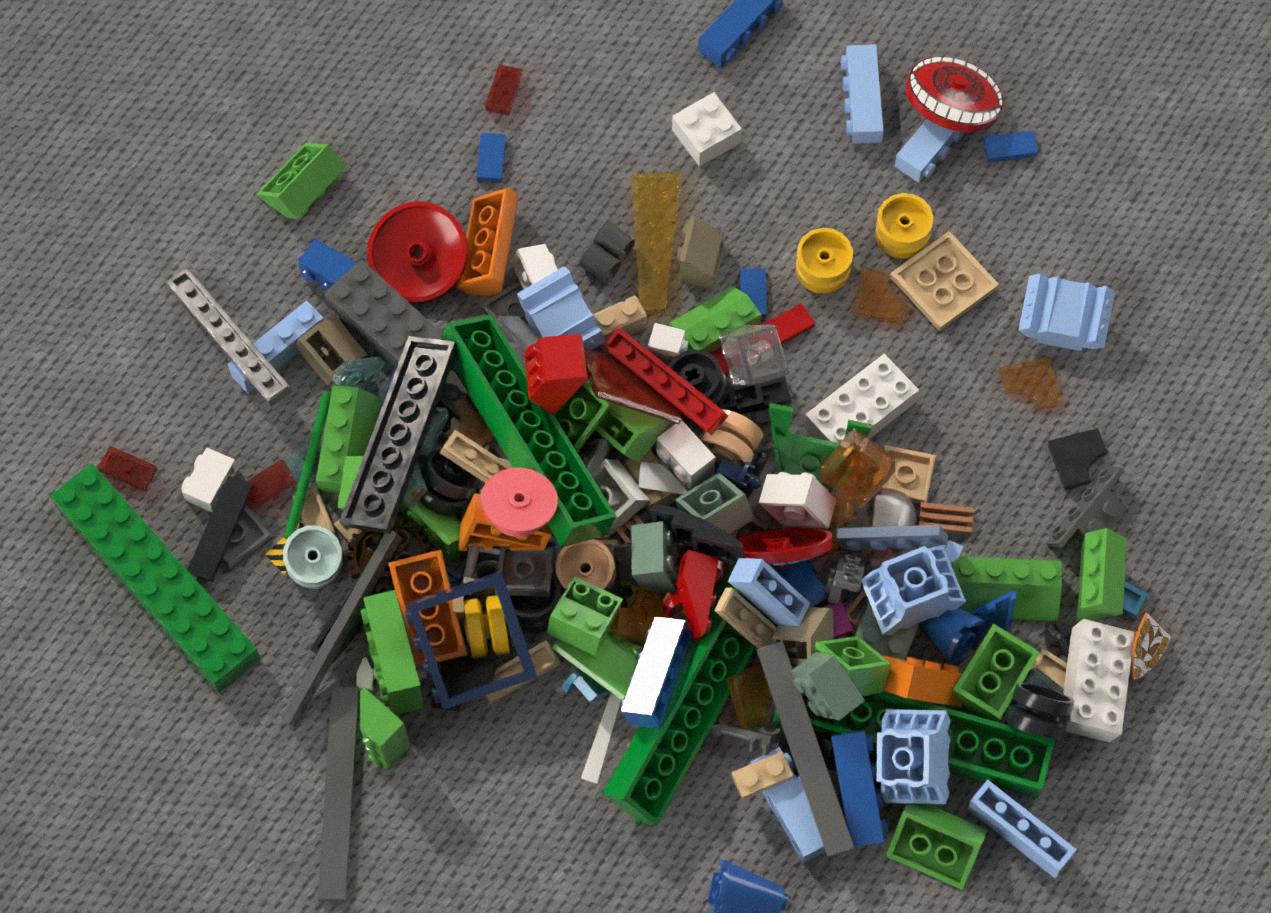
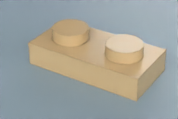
(762, 775)

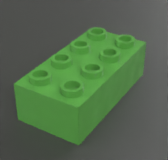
(391, 653)

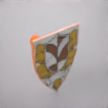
(1148, 646)

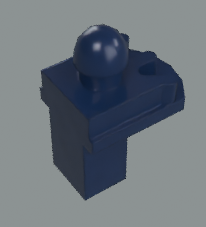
(739, 475)

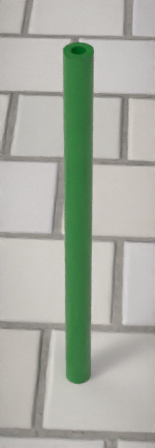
(308, 465)

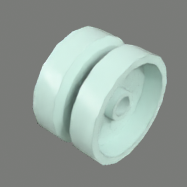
(318, 572)

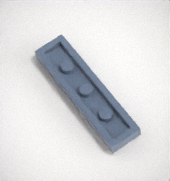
(898, 536)

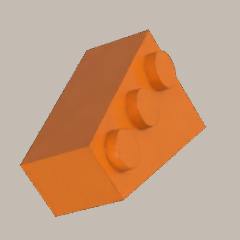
(479, 531)
(923, 681)

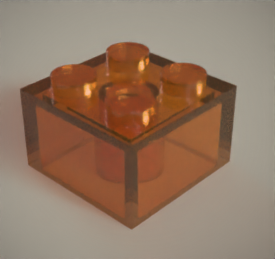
(857, 468)

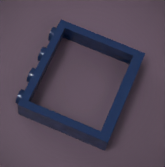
(423, 645)

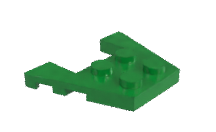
(801, 453)

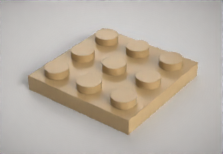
(944, 281)

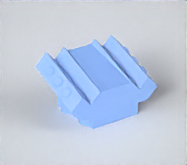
(557, 309)
(1066, 312)
(912, 589)
(914, 756)

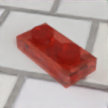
(504, 90)
(127, 468)
(270, 483)

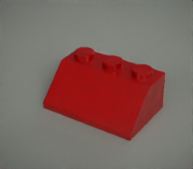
(555, 370)

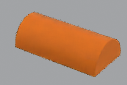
(489, 242)
(419, 578)

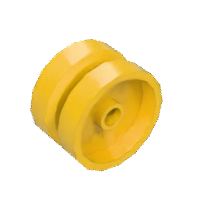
(903, 225)
(824, 260)
(485, 626)

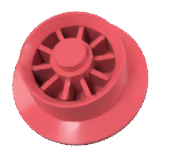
(518, 501)

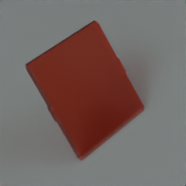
(620, 386)

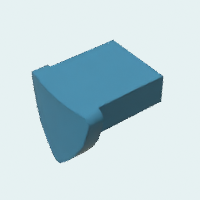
(1133, 599)
(588, 686)

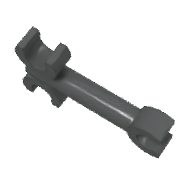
(757, 740)

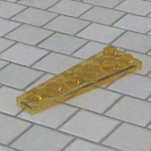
(655, 225)

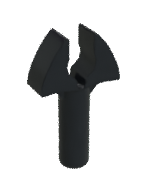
(1060, 642)

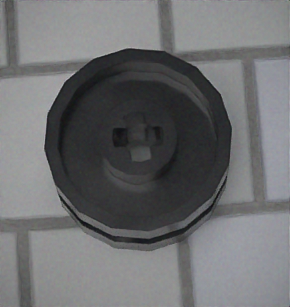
(702, 373)
(447, 485)
(535, 611)
(1039, 710)

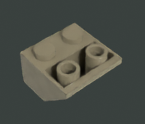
(701, 253)
(328, 347)
(801, 639)

